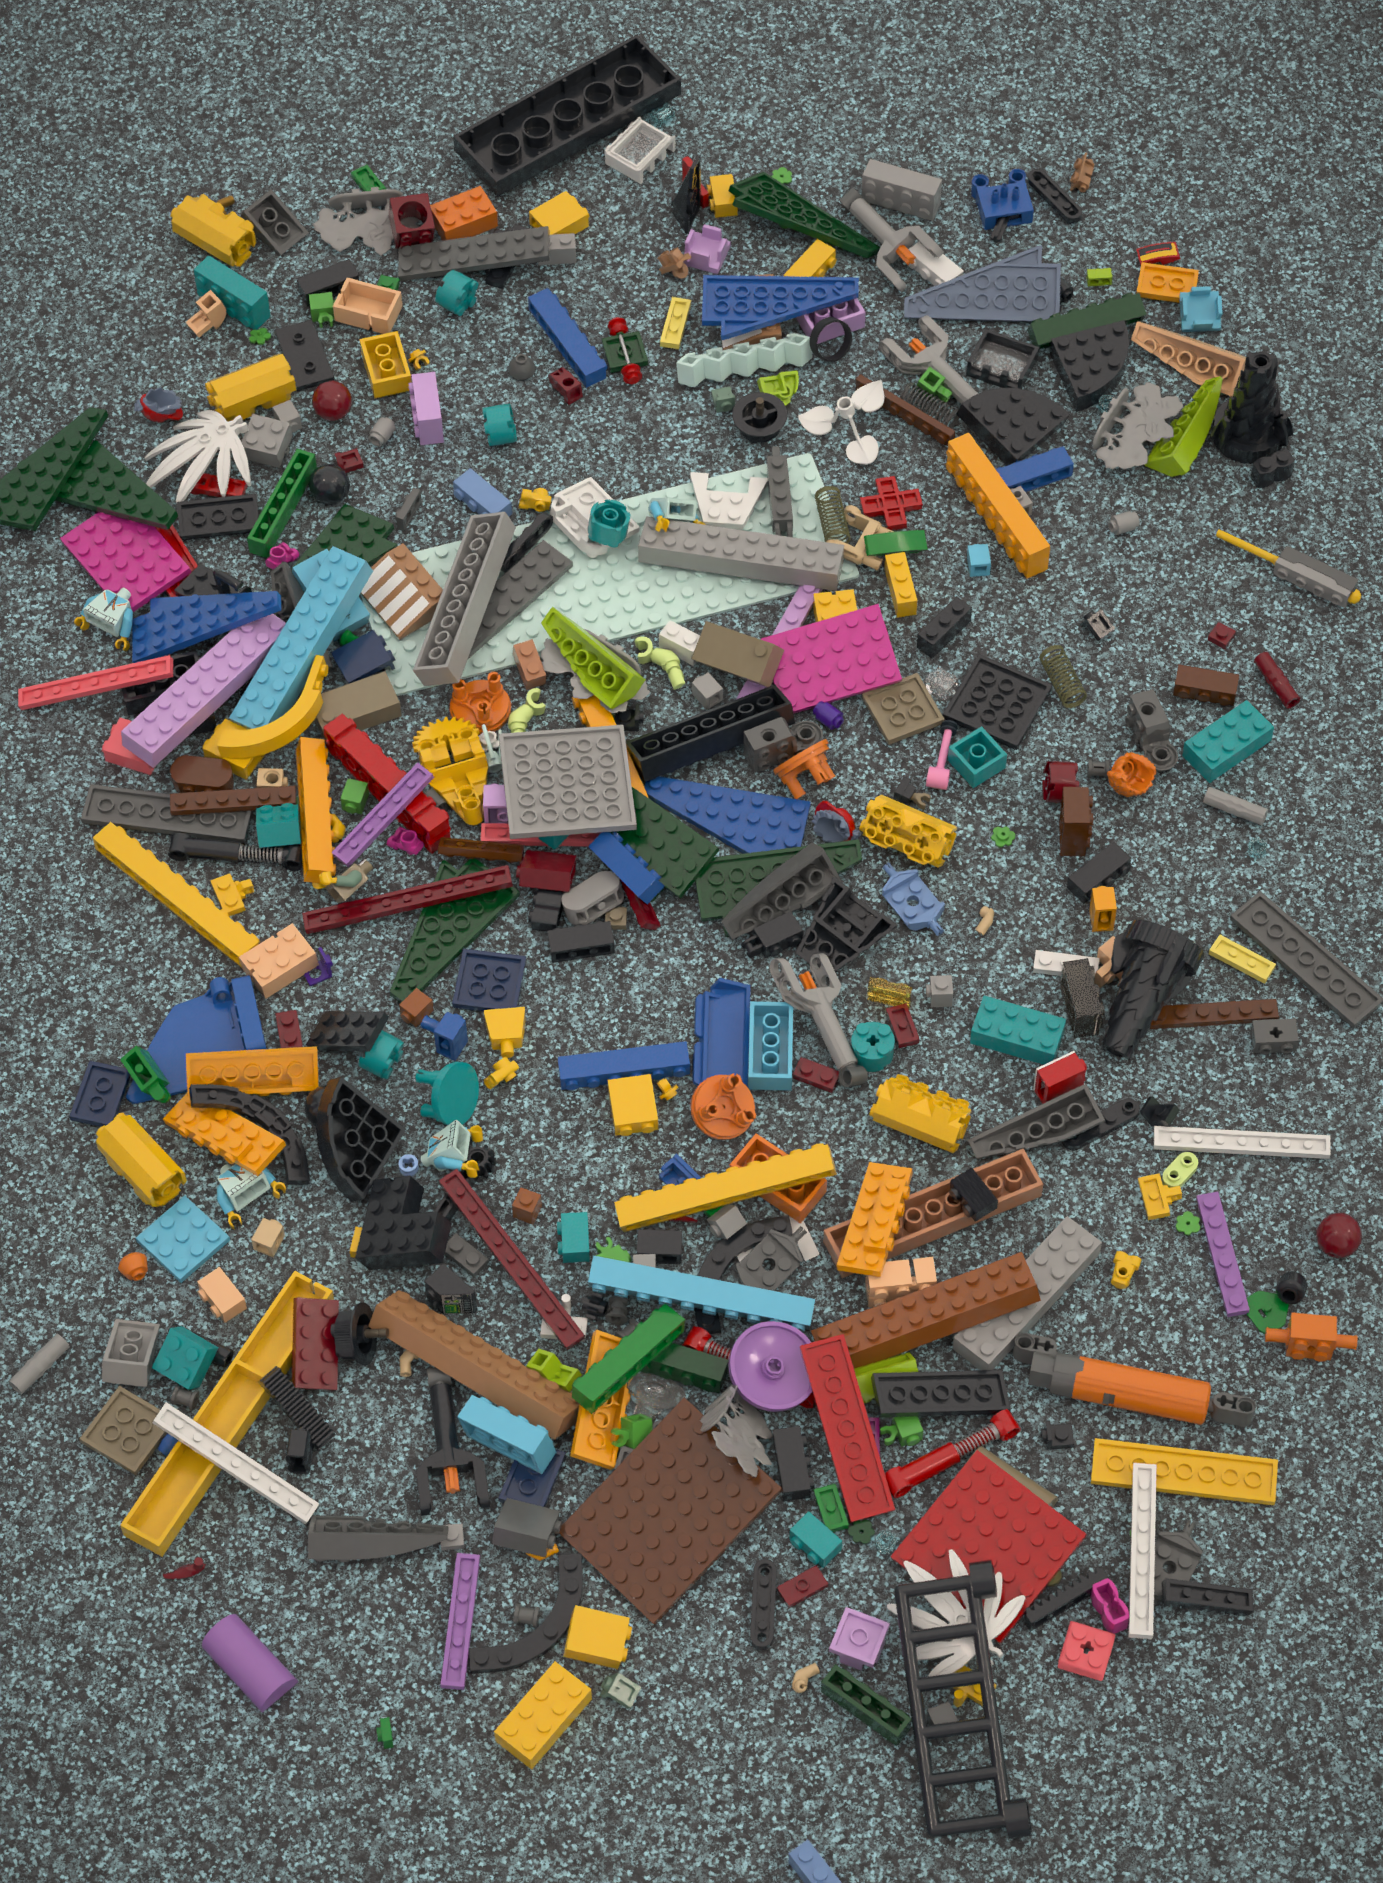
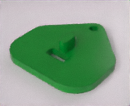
(1271, 1306)

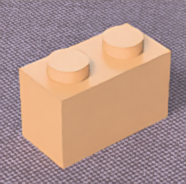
(221, 1294)

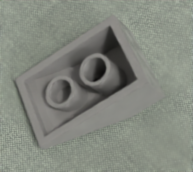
(130, 1353)

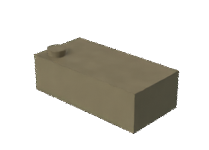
(737, 654)
(364, 701)

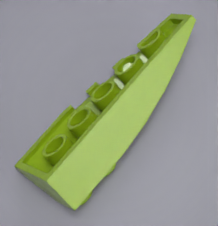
(1176, 454)
(593, 662)

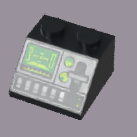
(449, 1293)

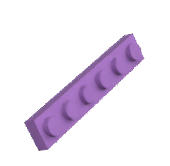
(382, 815)
(1222, 1254)
(460, 1621)

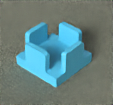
(1200, 310)

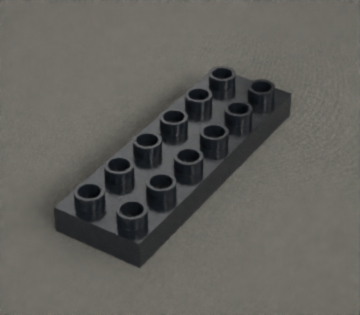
(567, 115)

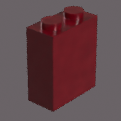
(547, 870)

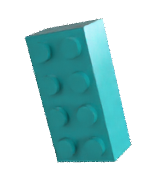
(239, 295)
(1228, 741)
(1017, 1030)

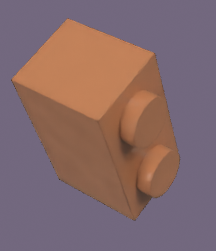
(529, 664)

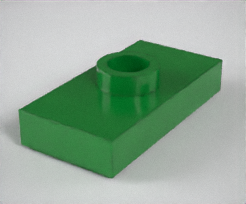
(366, 179)

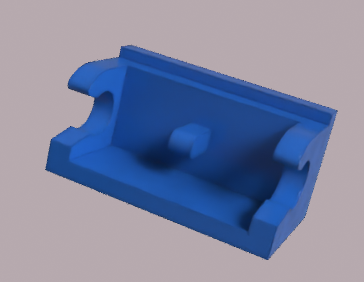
(677, 1171)

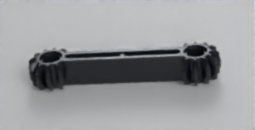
(446, 1205)

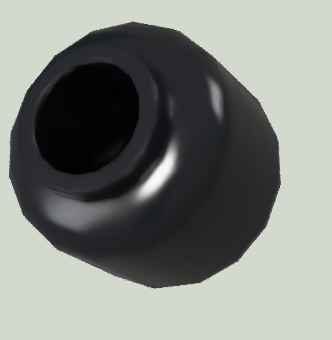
(1291, 1287)

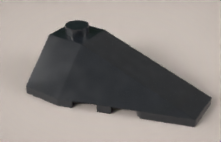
(688, 198)

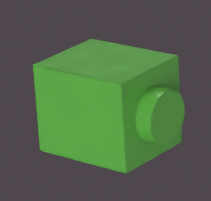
(354, 796)

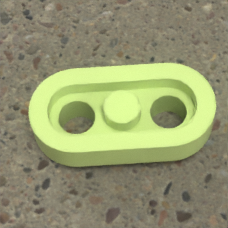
(1180, 1169)

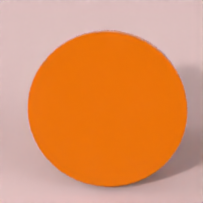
(481, 702)
(810, 758)
(723, 1107)

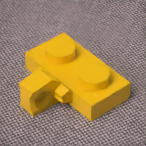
(231, 893)
(1157, 1196)

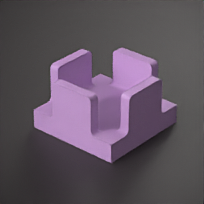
(706, 249)
(859, 1639)

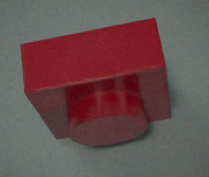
(1221, 635)

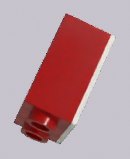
(1059, 1077)

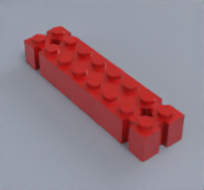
(371, 766)

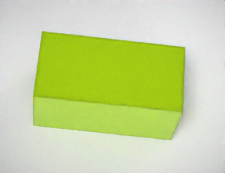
(1099, 277)

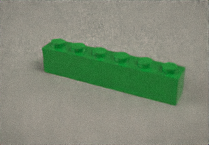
(281, 503)
(627, 1358)

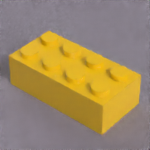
(543, 1715)

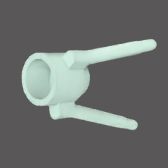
(493, 758)

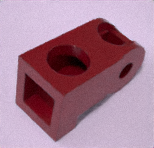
(566, 384)

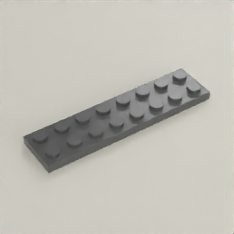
(474, 253)
(520, 588)
(152, 813)
(1307, 959)

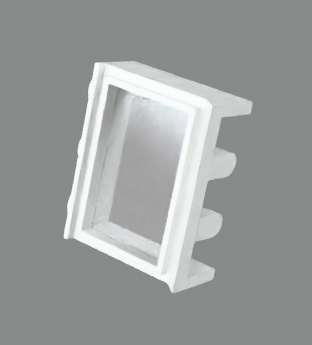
(638, 149)

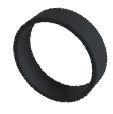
(846, 343)

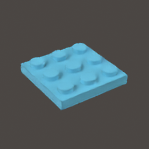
(182, 1239)

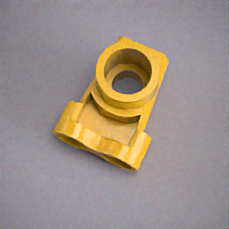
(537, 500)
(503, 1070)
(1124, 1269)

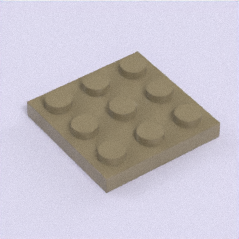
(903, 709)
(125, 1431)

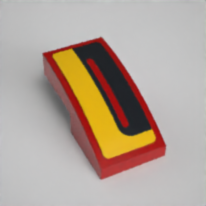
(1159, 252)

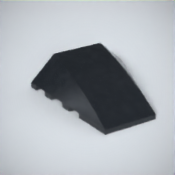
(842, 928)

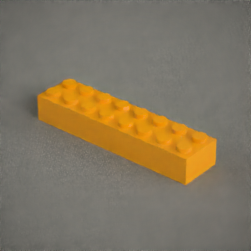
(997, 506)

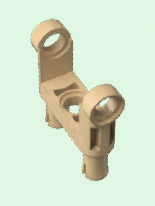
(868, 526)

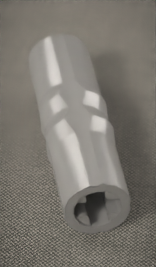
(1235, 806)
(38, 1364)

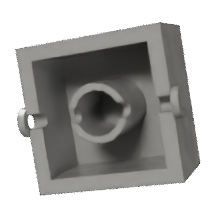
(267, 440)

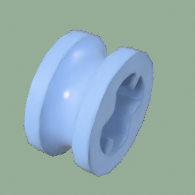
(408, 1158)

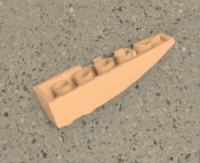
(1190, 356)

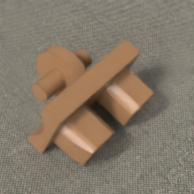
(674, 262)

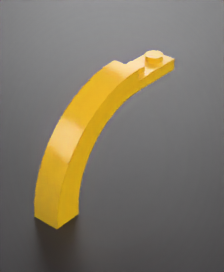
(284, 729)

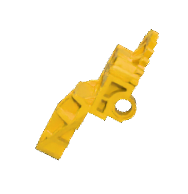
(460, 782)

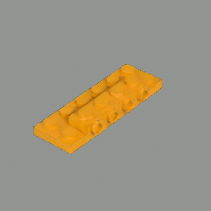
(256, 1070)
(226, 1135)
(875, 1219)
(593, 1431)

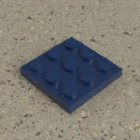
(488, 980)

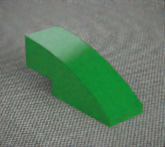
(895, 542)

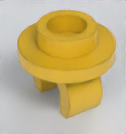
(416, 356)
(668, 1091)

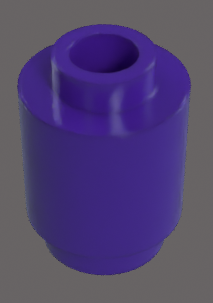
(828, 715)

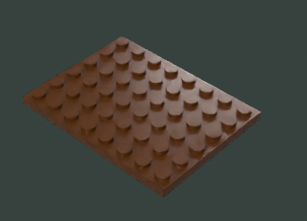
(667, 1513)

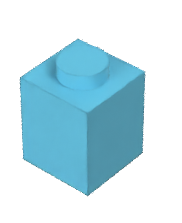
(978, 560)

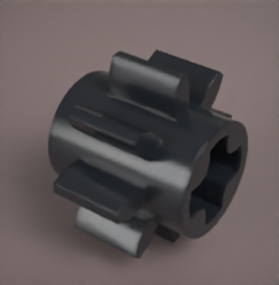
(594, 1306)

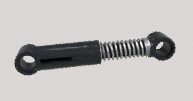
(185, 847)

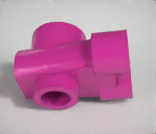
(281, 553)
(405, 840)

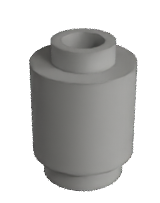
(381, 431)
(1123, 522)

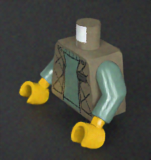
(346, 883)

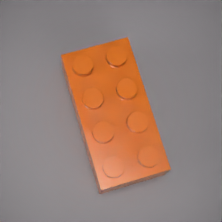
(793, 1201)

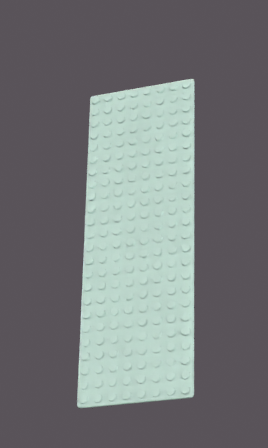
(615, 590)

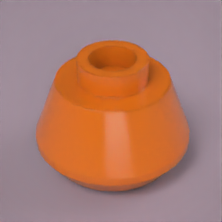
(133, 1266)

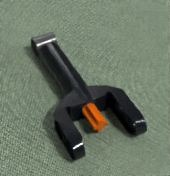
(448, 1457)

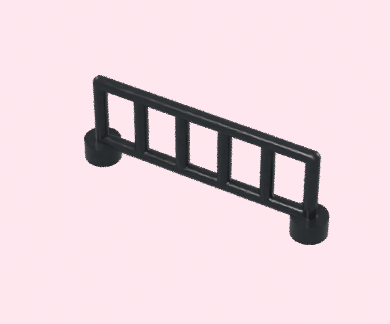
(1011, 1812)

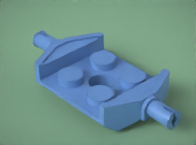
(908, 886)

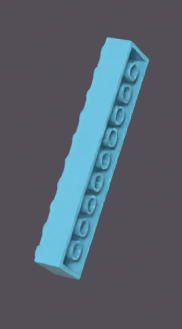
(302, 638)
(699, 1292)

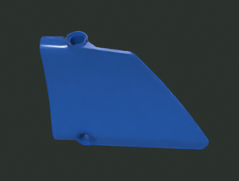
(215, 1022)

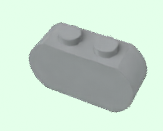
(592, 898)

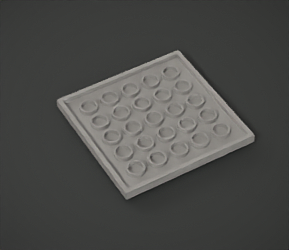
(567, 781)

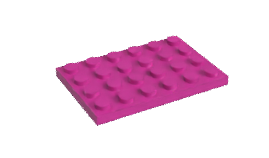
(126, 556)
(835, 658)

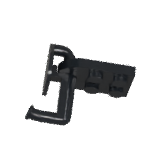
(209, 582)

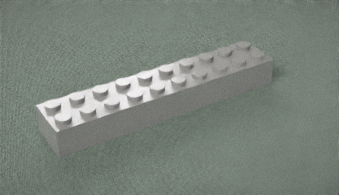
(742, 553)
(464, 599)

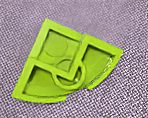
(781, 386)

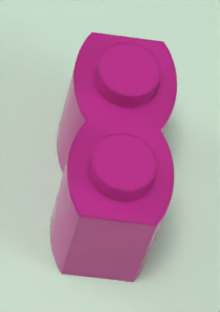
(1106, 1602)

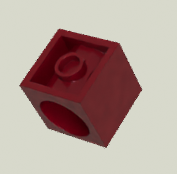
(411, 206)

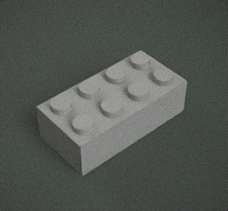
(901, 189)

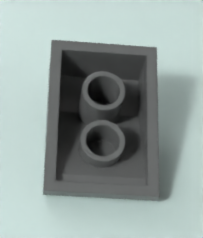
(274, 223)

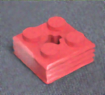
(1091, 1664)

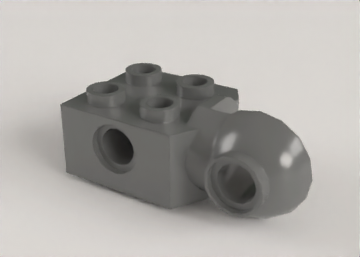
(1151, 729)
(777, 743)

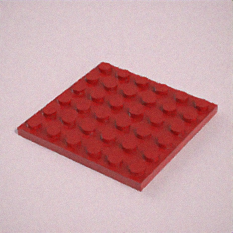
(994, 1518)

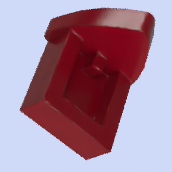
(348, 460)

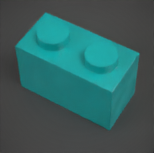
(574, 1237)
(815, 1540)

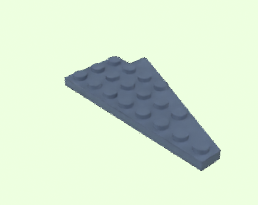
(1006, 291)

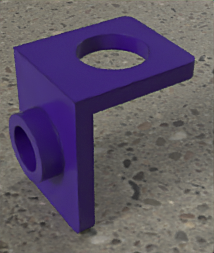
(324, 966)

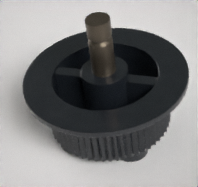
(759, 416)
(354, 1336)

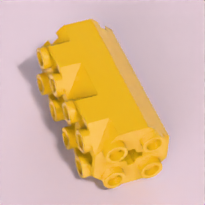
(209, 228)
(242, 390)
(908, 831)
(920, 1114)
(140, 1160)

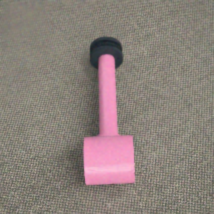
(939, 776)

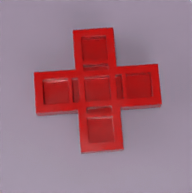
(891, 503)

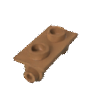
(1082, 174)

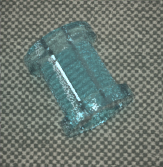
(662, 114)

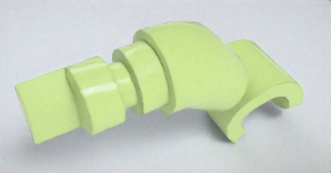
(665, 658)
(521, 716)

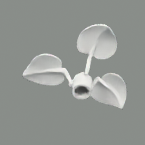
(819, 420)

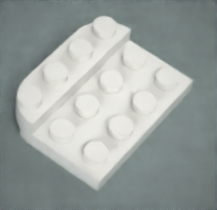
(572, 512)

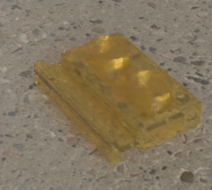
(889, 992)

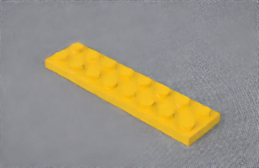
(1187, 1471)

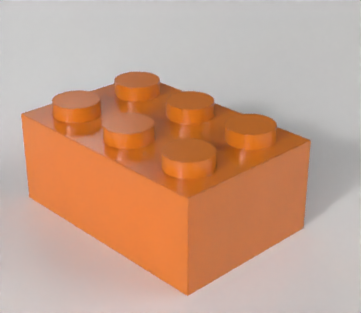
(464, 215)

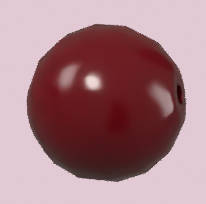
(332, 400)
(1339, 1235)

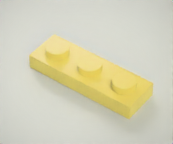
(675, 323)
(1242, 959)

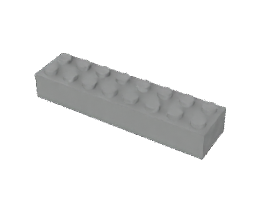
(1054, 1268)

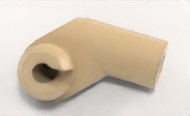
(988, 915)
(405, 1363)
(802, 1676)

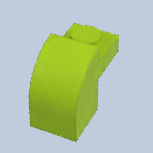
(551, 1368)

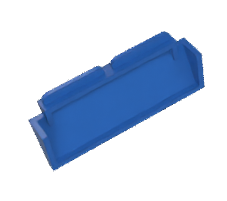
(722, 1031)

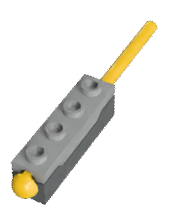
(1305, 572)

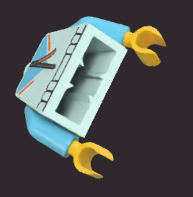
(672, 509)
(110, 613)
(450, 1148)
(241, 1187)

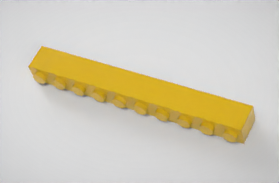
(174, 892)
(725, 1188)

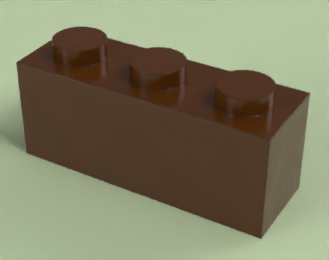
(1206, 685)

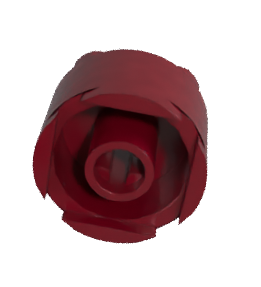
(1058, 775)

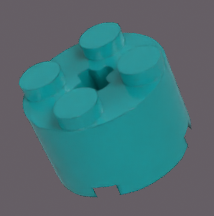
(457, 292)
(499, 424)
(608, 523)
(873, 1045)
(382, 1055)

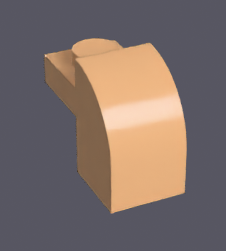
(210, 315)
(1104, 954)

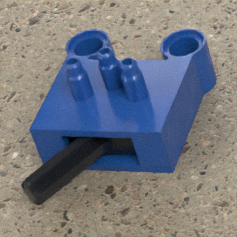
(1002, 204)

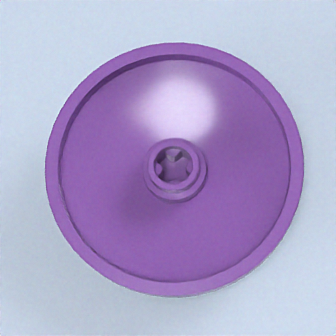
(770, 1366)

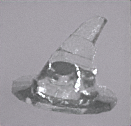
(654, 1394)

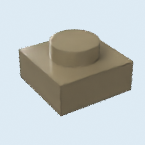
(617, 918)

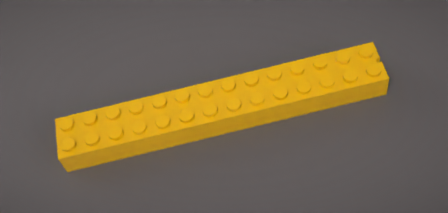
(227, 1414)

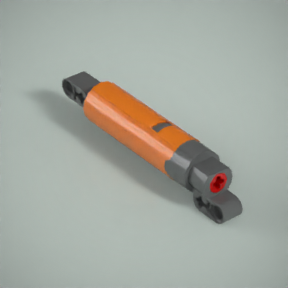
(1127, 1385)

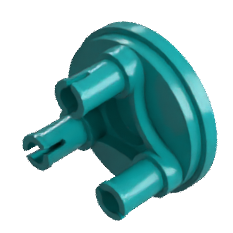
(453, 1092)

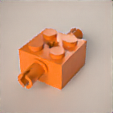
(1311, 1337)

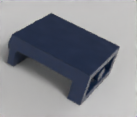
(363, 657)

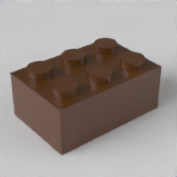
(1075, 821)

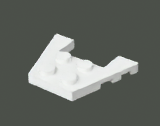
(726, 508)

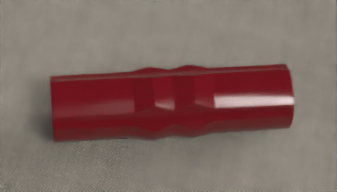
(1277, 680)

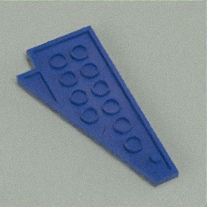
(756, 302)
(195, 618)
(734, 816)

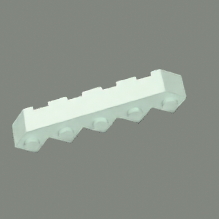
(743, 359)

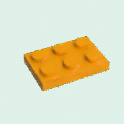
(1165, 282)

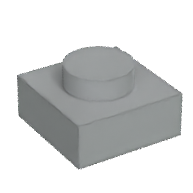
(455, 1538)

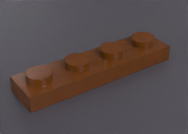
(481, 849)

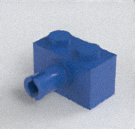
(449, 1034)

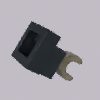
(906, 793)

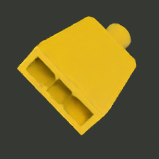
(505, 1029)

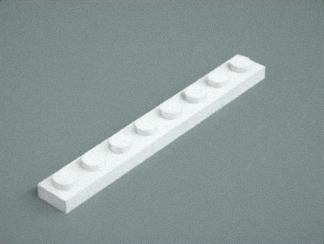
(1241, 1142)
(235, 1463)
(1142, 1551)

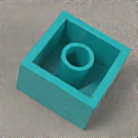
(977, 757)
(278, 825)
(185, 1357)

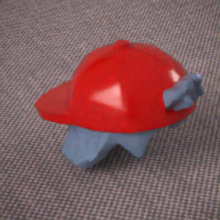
(159, 405)
(834, 823)

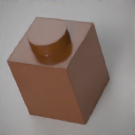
(415, 1007)
(526, 1206)

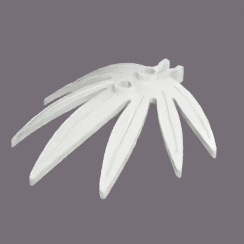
(212, 435)
(953, 1612)

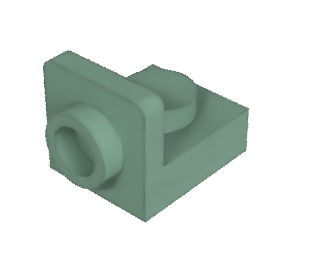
(723, 399)
(620, 1689)

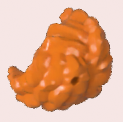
(1131, 774)

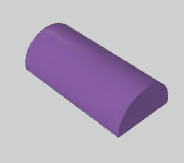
(248, 1662)

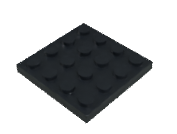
(998, 700)

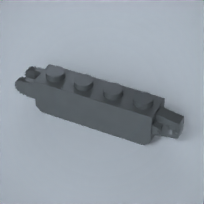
(779, 493)

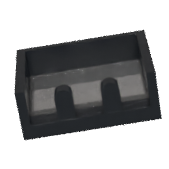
(1002, 360)

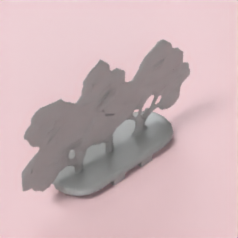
(372, 226)
(1140, 425)
(556, 663)
(741, 1430)

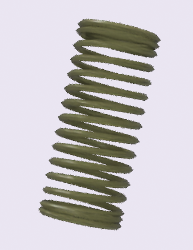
(845, 530)
(1072, 691)

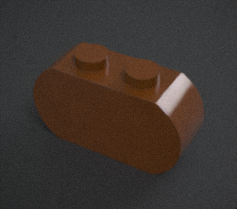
(201, 774)

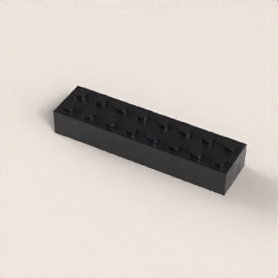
(706, 733)

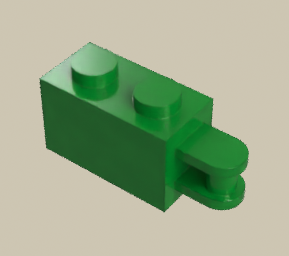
(146, 1074)

